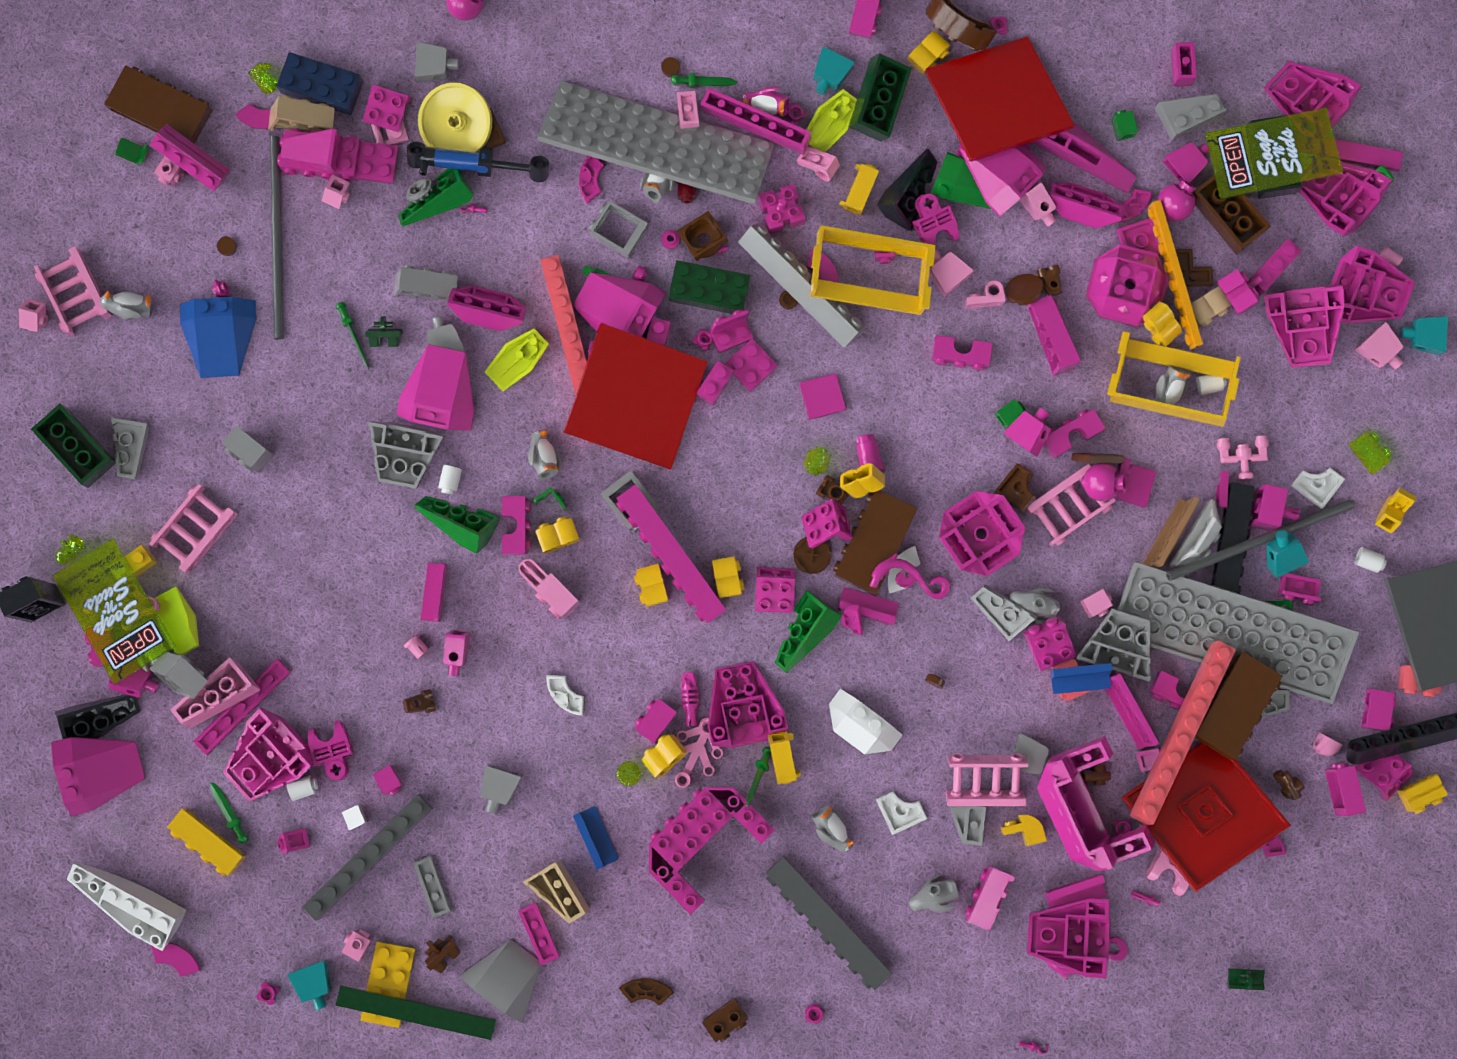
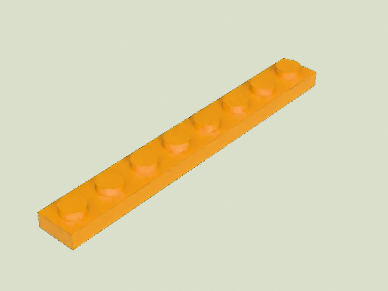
(1176, 281)

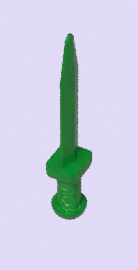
(694, 80)
(347, 321)
(762, 766)
(233, 821)

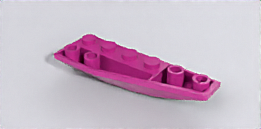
(1087, 154)

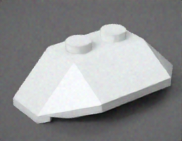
(1200, 537)
(861, 725)

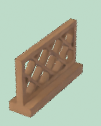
(1171, 532)

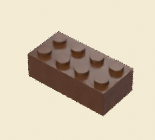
(1231, 217)

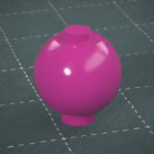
(465, 9)
(1177, 201)
(1103, 482)

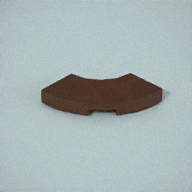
(646, 989)

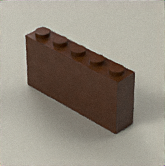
(157, 104)
(874, 540)
(1238, 705)

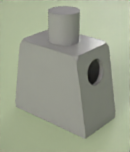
(433, 63)
(444, 335)
(1035, 754)
(498, 787)

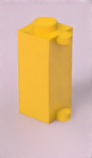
(861, 188)
(782, 757)

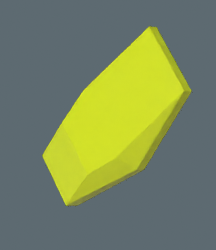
(831, 121)
(517, 359)
(178, 620)

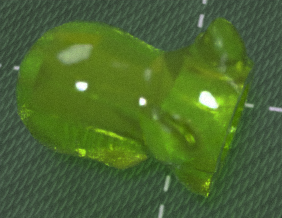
(262, 78)
(69, 551)

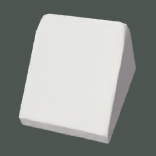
(354, 817)

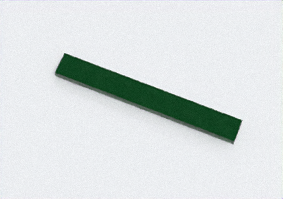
(415, 1012)

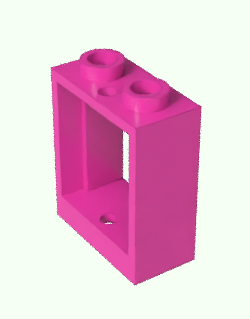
(1345, 789)

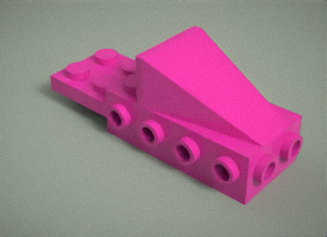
(329, 154)

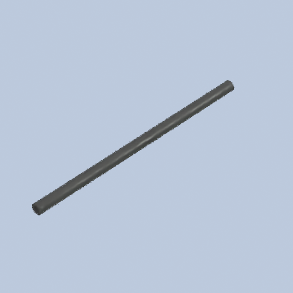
(276, 238)
(1259, 540)

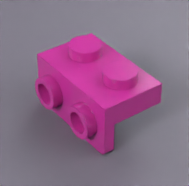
(1299, 588)

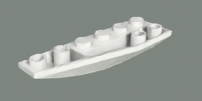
(129, 904)

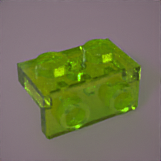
(1371, 451)

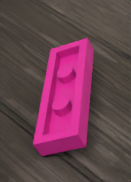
(538, 933)

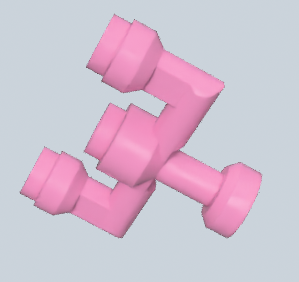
(1243, 454)

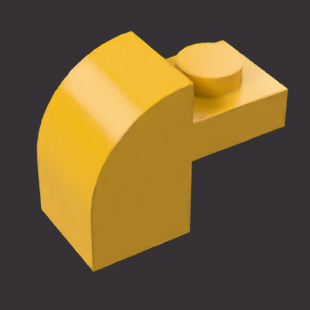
(1393, 510)
(1031, 829)

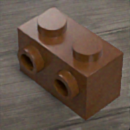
(725, 1020)

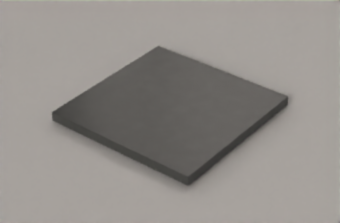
(1428, 622)

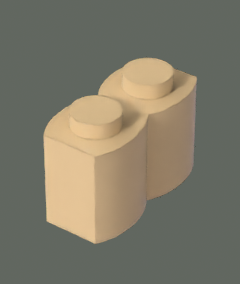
(1210, 305)

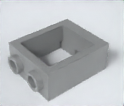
(634, 240)
(617, 487)

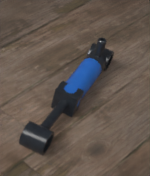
(421, 157)

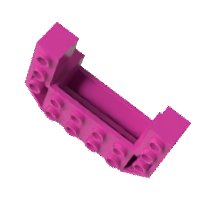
(1077, 815)
(691, 831)

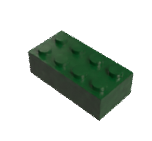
(880, 97)
(708, 287)
(73, 445)

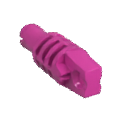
(690, 697)

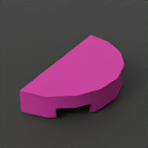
(1222, 490)
(852, 619)

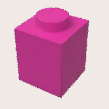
(388, 780)

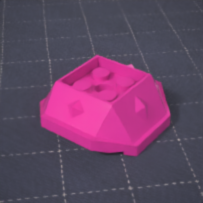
(1108, 289)
(1001, 527)

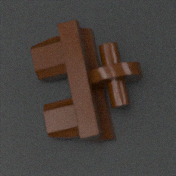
(438, 950)

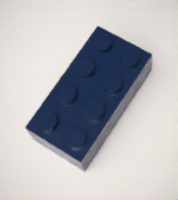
(319, 83)

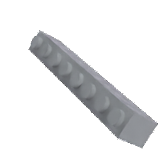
(797, 282)

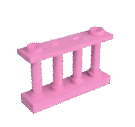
(84, 276)
(1053, 498)
(200, 547)
(991, 797)

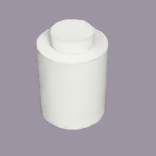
(1210, 384)
(449, 479)
(1370, 560)
(302, 788)

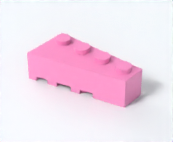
(224, 689)

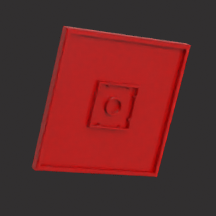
(999, 98)
(635, 396)
(1211, 817)

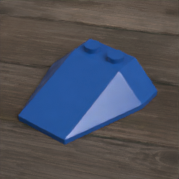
(218, 333)

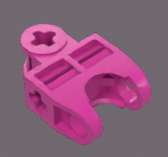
(930, 214)
(332, 758)

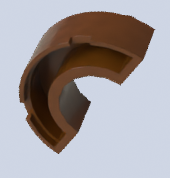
(960, 25)

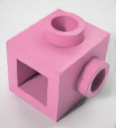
(169, 172)
(336, 192)
(32, 315)
(1097, 603)
(357, 944)

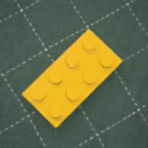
(389, 976)

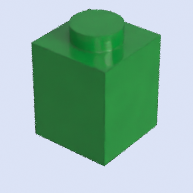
(1124, 125)
(1009, 413)

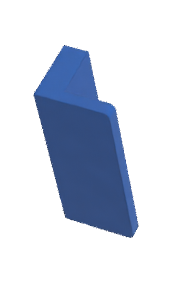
(1081, 678)
(595, 837)

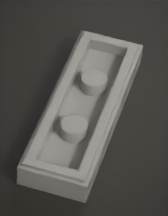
(432, 886)

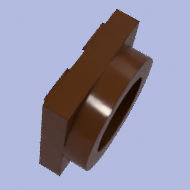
(702, 225)

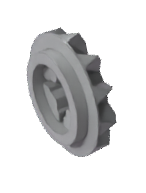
(419, 190)

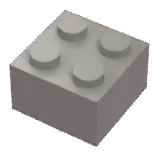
(244, 447)
(179, 674)

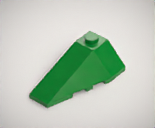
(957, 183)
(446, 195)
(465, 527)
(811, 626)

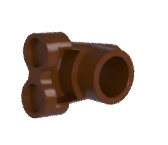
(1048, 276)
(829, 488)
(424, 702)
(1097, 775)
(1290, 785)

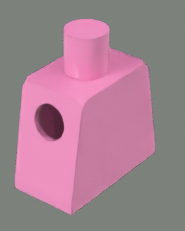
(1037, 197)
(949, 272)
(1382, 347)

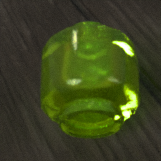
(816, 461)
(634, 770)

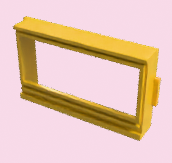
(869, 296)
(1181, 360)

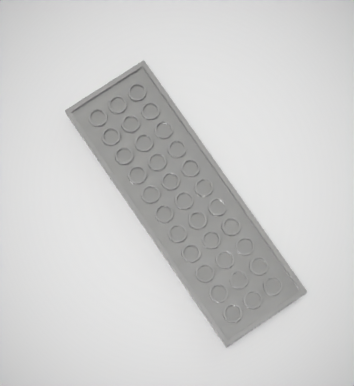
(655, 143)
(1193, 614)

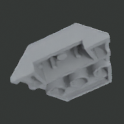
(402, 452)
(1123, 643)
(505, 978)

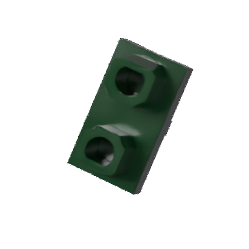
(375, 335)
(1246, 979)

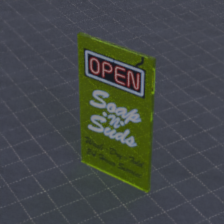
(1273, 153)
(114, 611)

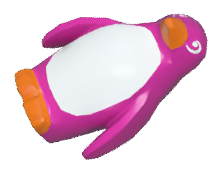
(768, 101)

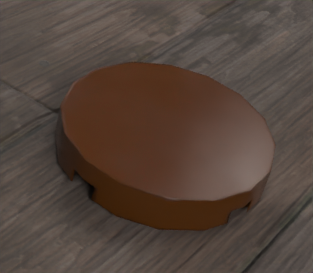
(1024, 289)
(811, 560)

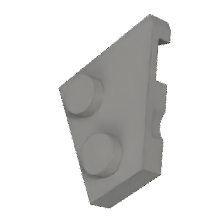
(970, 823)

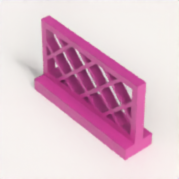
(1130, 713)

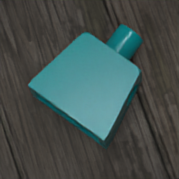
(831, 70)
(1427, 334)
(1284, 554)
(312, 983)

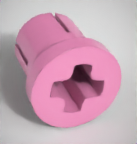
(416, 646)

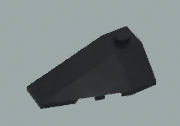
(900, 197)
(96, 717)

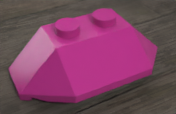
(1085, 205)
(486, 307)

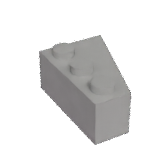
(1188, 114)
(424, 283)

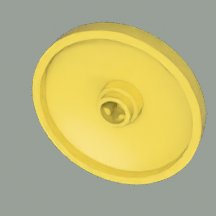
(455, 118)

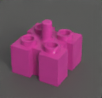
(781, 209)
(1240, 290)

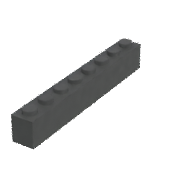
(367, 857)
(828, 923)

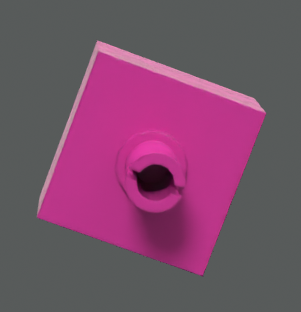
(1270, 508)

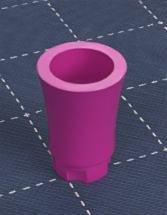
(869, 452)

